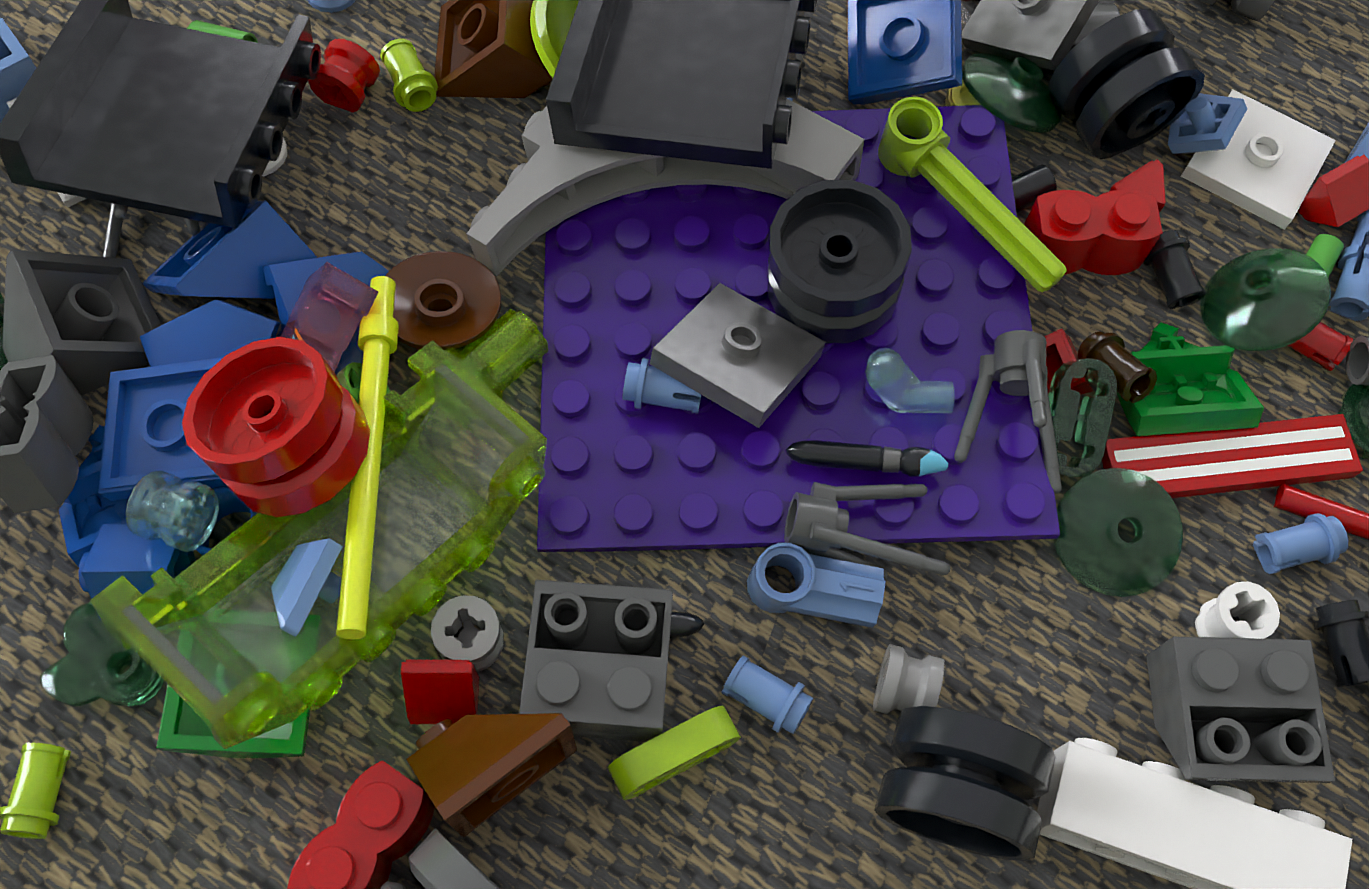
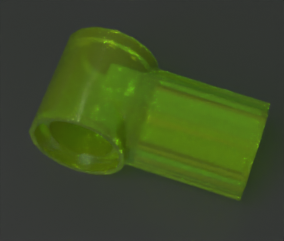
(503, 351)

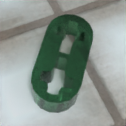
(1094, 414)

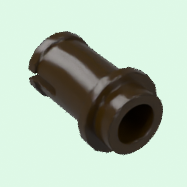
(1132, 376)

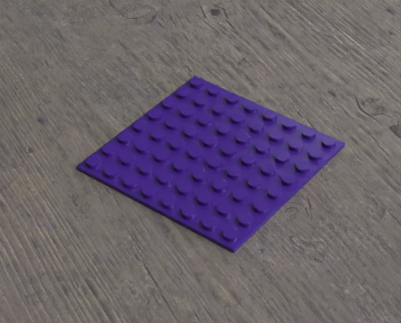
(714, 480)

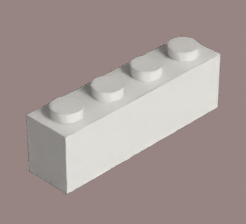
(1184, 830)

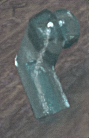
(902, 389)

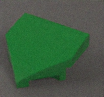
(1192, 389)

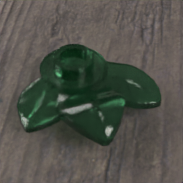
(96, 666)

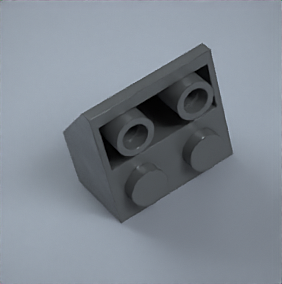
(599, 658)
(1240, 709)

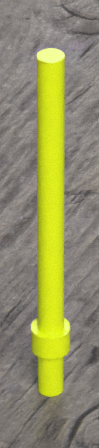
(377, 340)

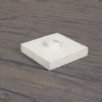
(1264, 165)

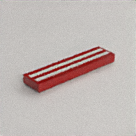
(1241, 458)

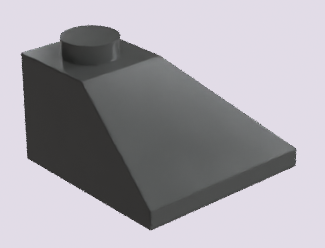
(78, 311)

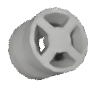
(471, 644)
(907, 681)

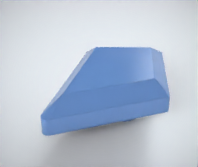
(1206, 124)
(304, 579)

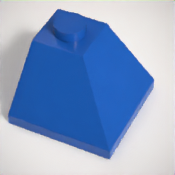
(229, 259)

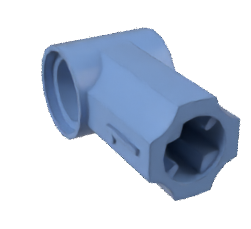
(823, 586)

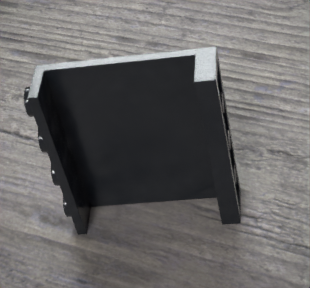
(156, 113)

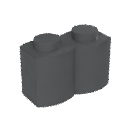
(40, 434)

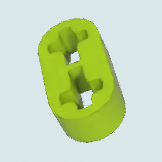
(673, 752)

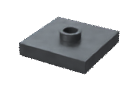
(1027, 28)
(737, 354)

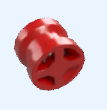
(345, 75)

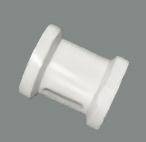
(1248, 601)

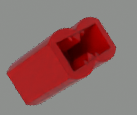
(1097, 233)
(374, 826)

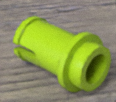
(412, 84)
(35, 791)

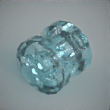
(172, 510)

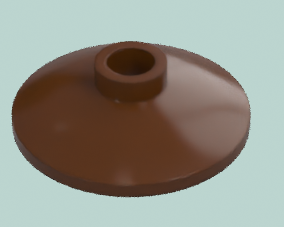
(449, 284)

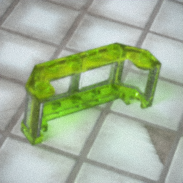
(446, 491)

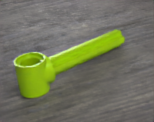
(989, 216)

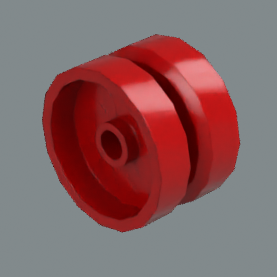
(277, 426)

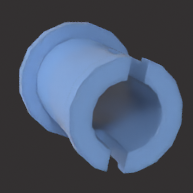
(655, 387)
(1316, 539)
(768, 695)

